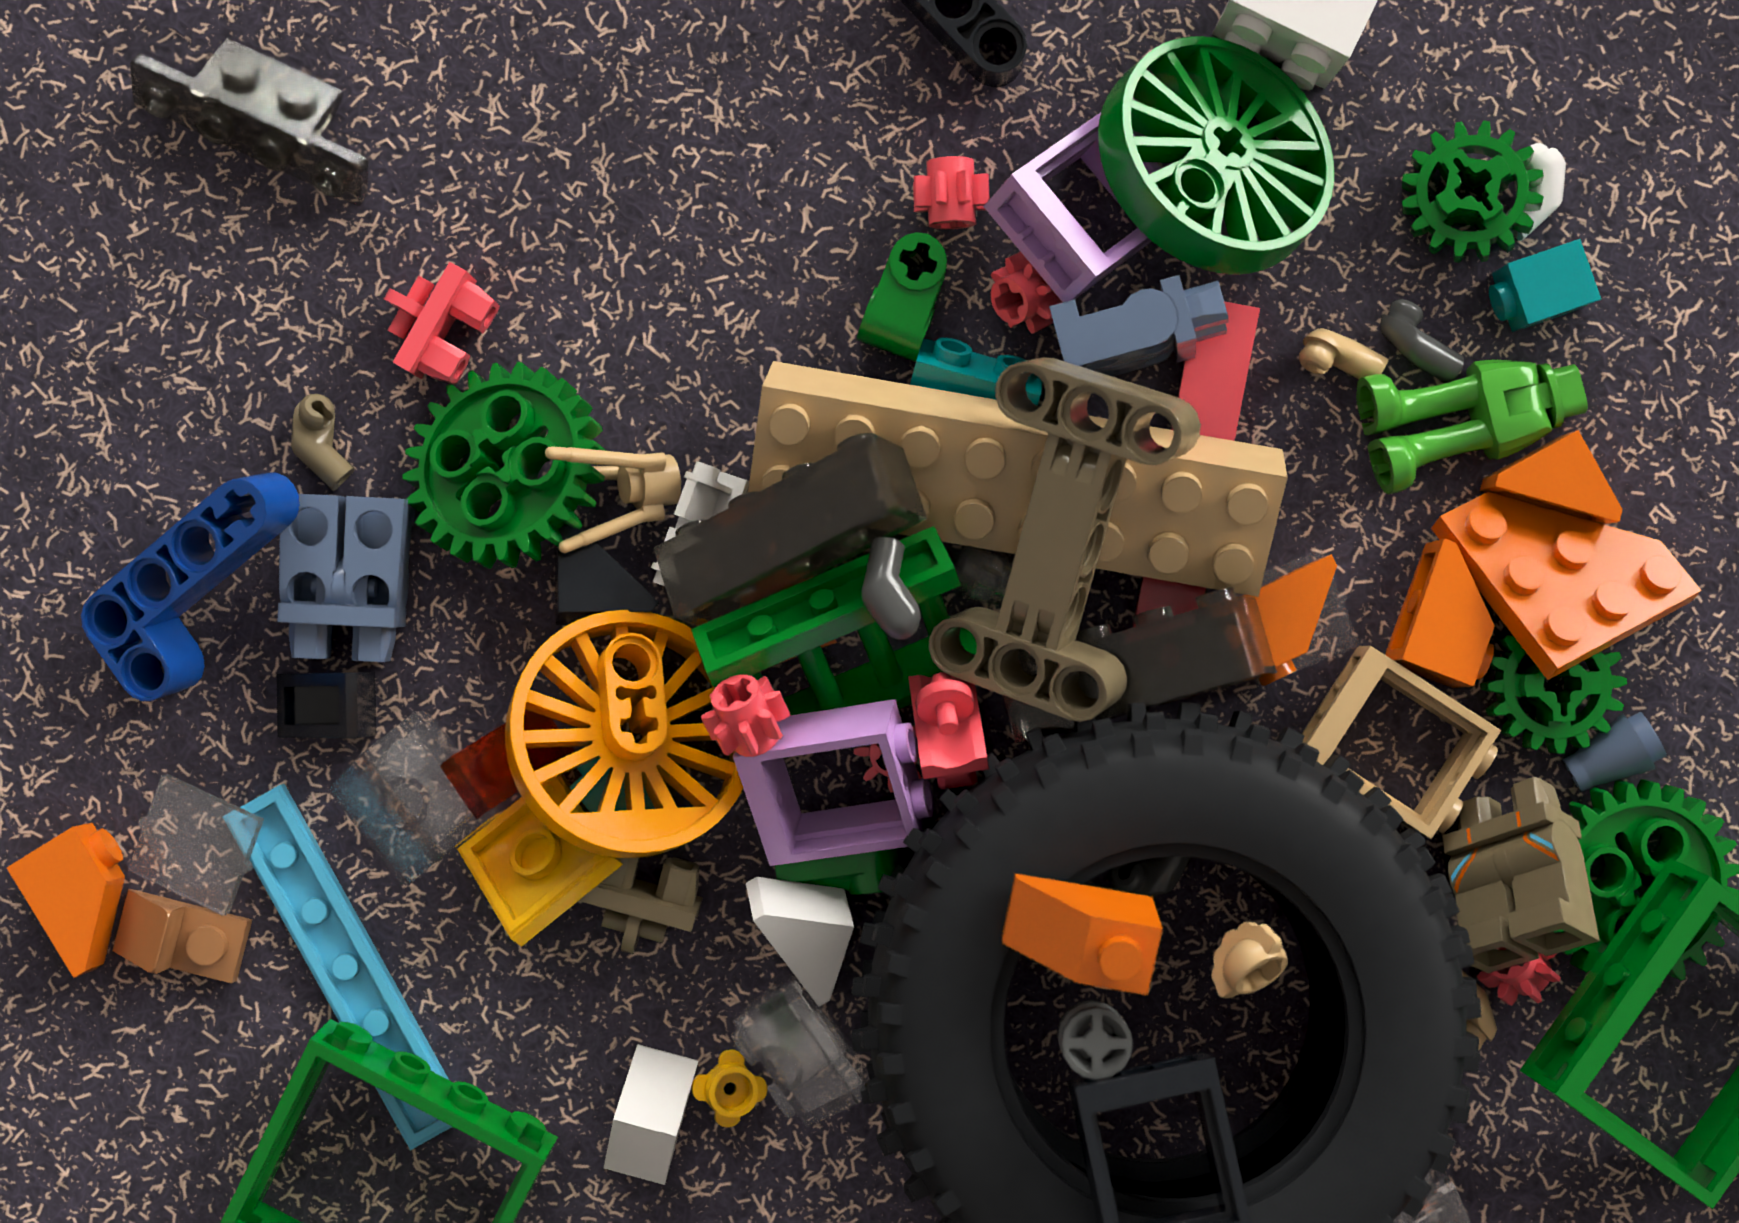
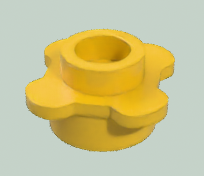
(747, 1092)

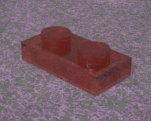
(482, 769)

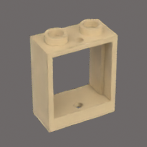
(1468, 759)

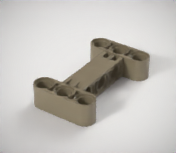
(1062, 538)

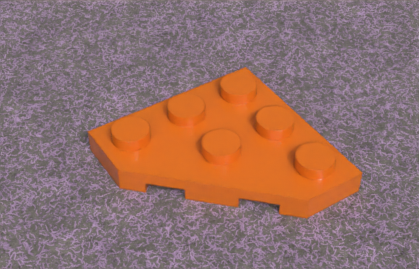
(1563, 579)

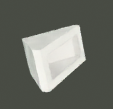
(806, 928)
(650, 1114)

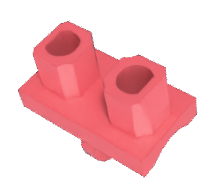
(451, 299)
(948, 729)

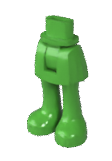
(1507, 406)

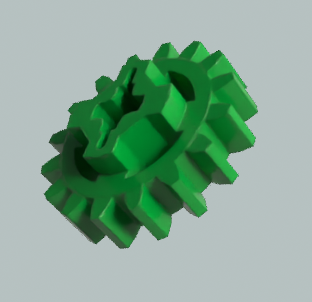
(1494, 175)
(1556, 708)

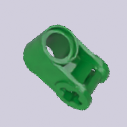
(901, 306)

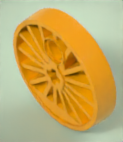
(642, 703)

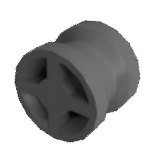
(1095, 1053)

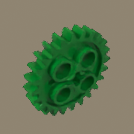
(478, 425)
(1684, 837)

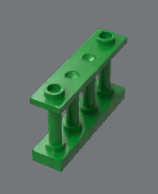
(827, 608)

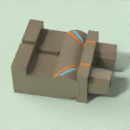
(1520, 878)

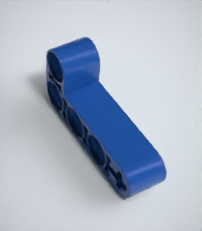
(194, 569)

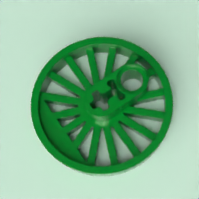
(1213, 158)

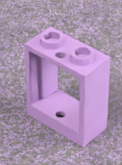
(1047, 230)
(842, 831)

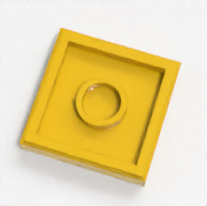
(529, 869)

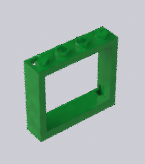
(1612, 1001)
(407, 1079)

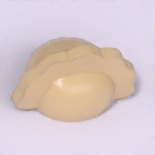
(1247, 960)

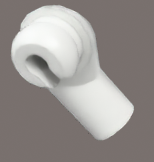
(1552, 185)

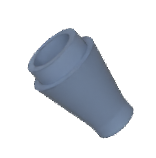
(1621, 753)

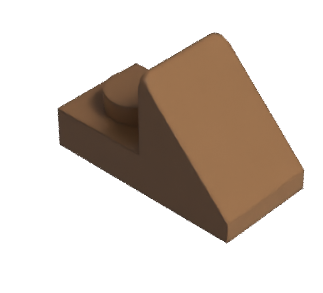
(180, 936)

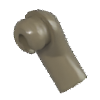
(313, 440)

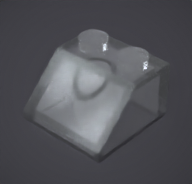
(406, 800)
(801, 1051)

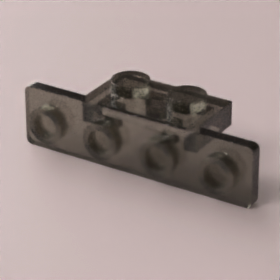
(259, 111)

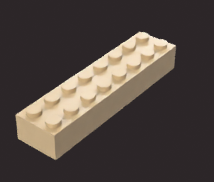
(1179, 521)

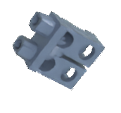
(1142, 329)
(348, 568)

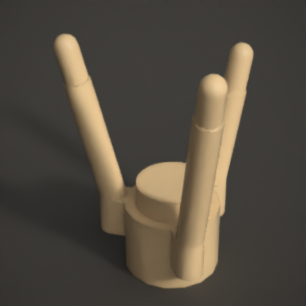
(642, 479)

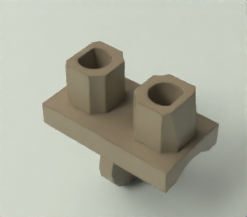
(648, 908)

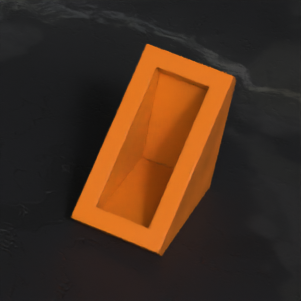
(1559, 478)

